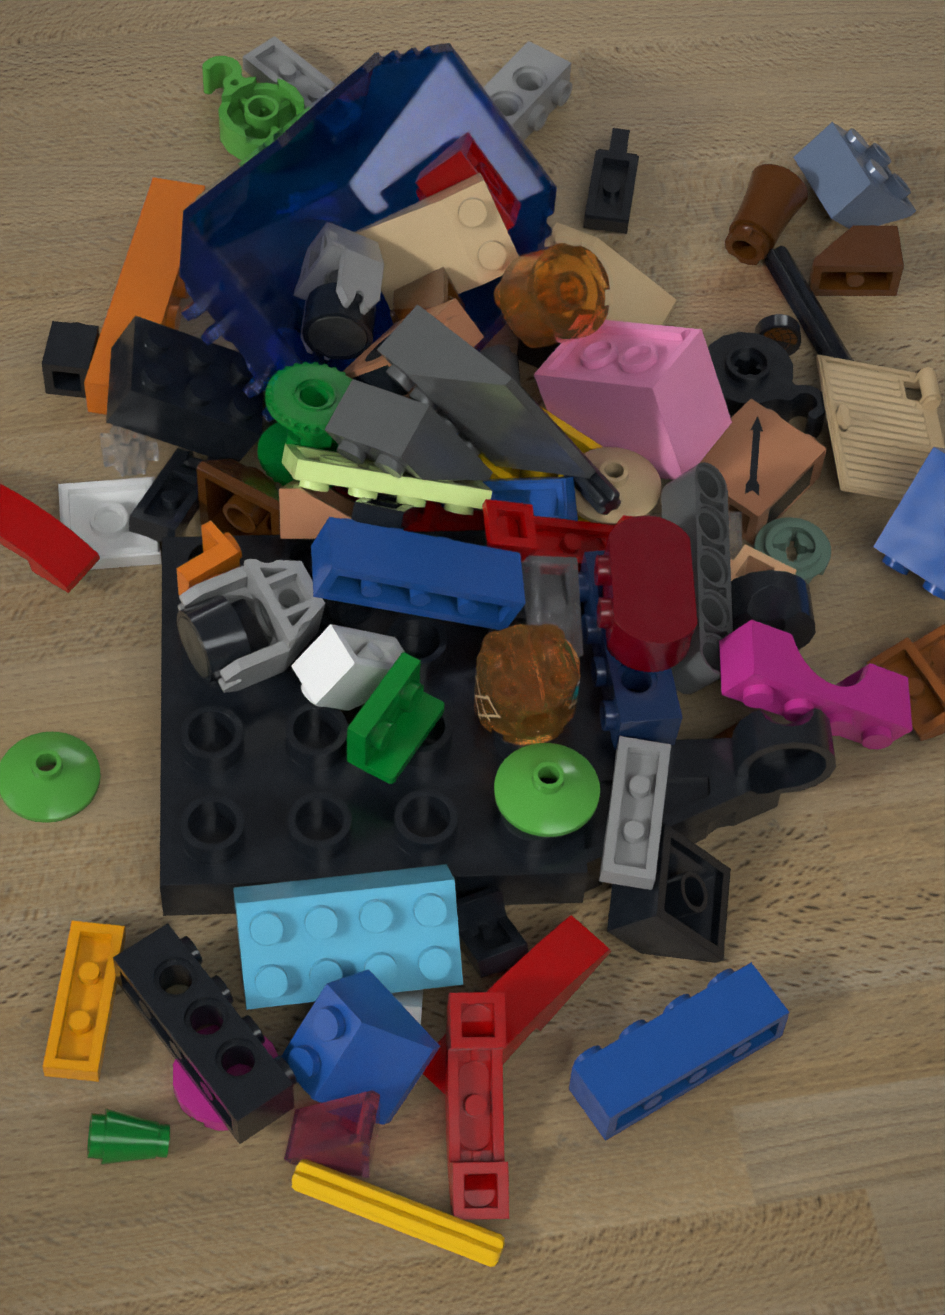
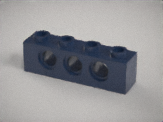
(644, 715)

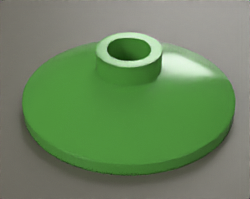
(52, 793)
(544, 807)

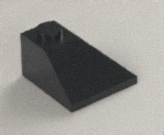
(684, 909)

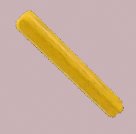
(398, 1212)

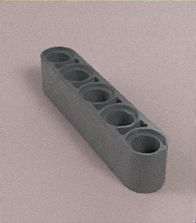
(700, 507)

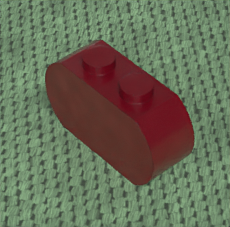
(647, 593)

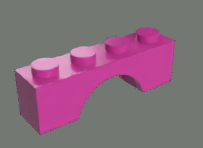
(769, 673)

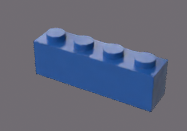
(417, 574)
(677, 1049)

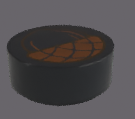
(782, 329)

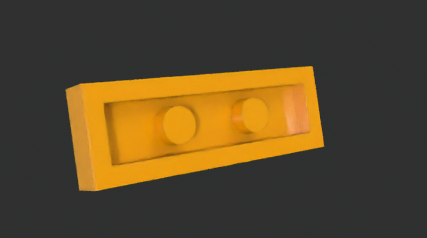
(84, 1002)

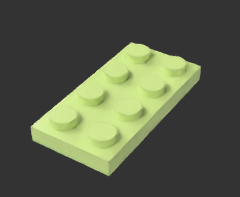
(323, 468)

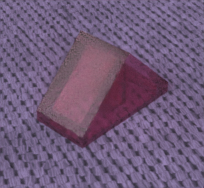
(337, 1133)

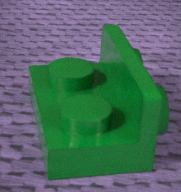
(393, 722)

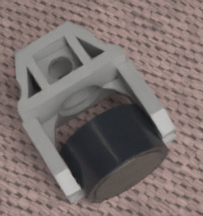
(341, 293)
(215, 638)

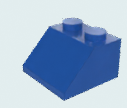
(359, 1043)

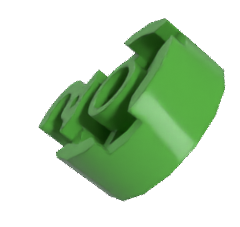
(248, 109)

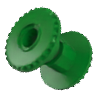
(302, 404)

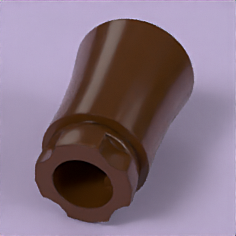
(766, 210)

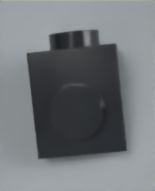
(487, 933)

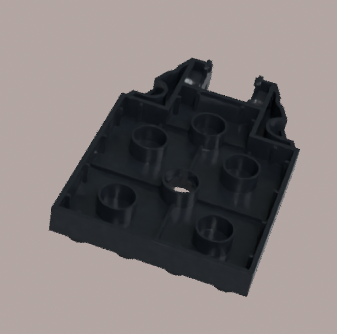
(267, 795)

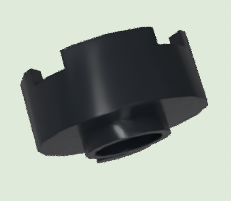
(762, 371)

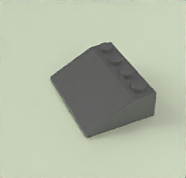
(477, 398)

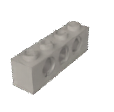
(530, 88)

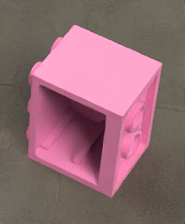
(639, 392)

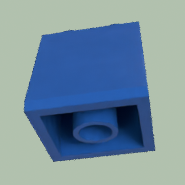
(917, 528)

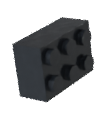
(182, 391)

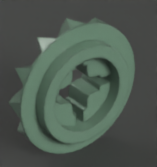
(809, 540)

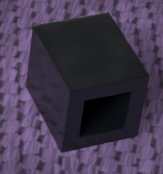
(68, 357)

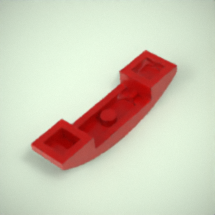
(516, 529)
(43, 541)
(475, 1105)

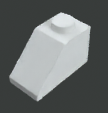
(345, 666)

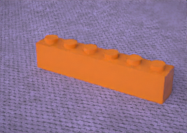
(148, 280)

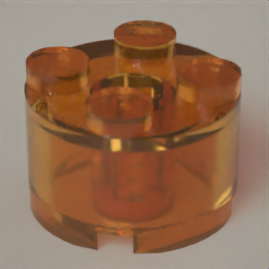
(553, 295)

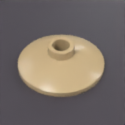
(635, 480)

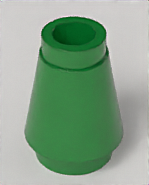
(126, 1138)

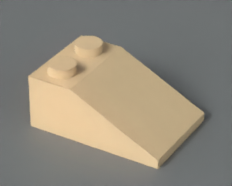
(447, 230)
(631, 293)

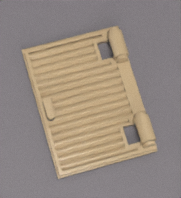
(873, 426)

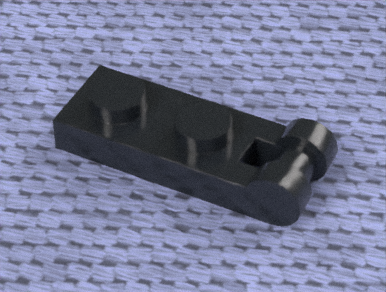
(170, 499)

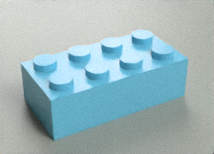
(332, 927)

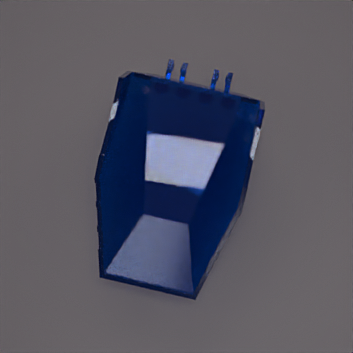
(351, 165)

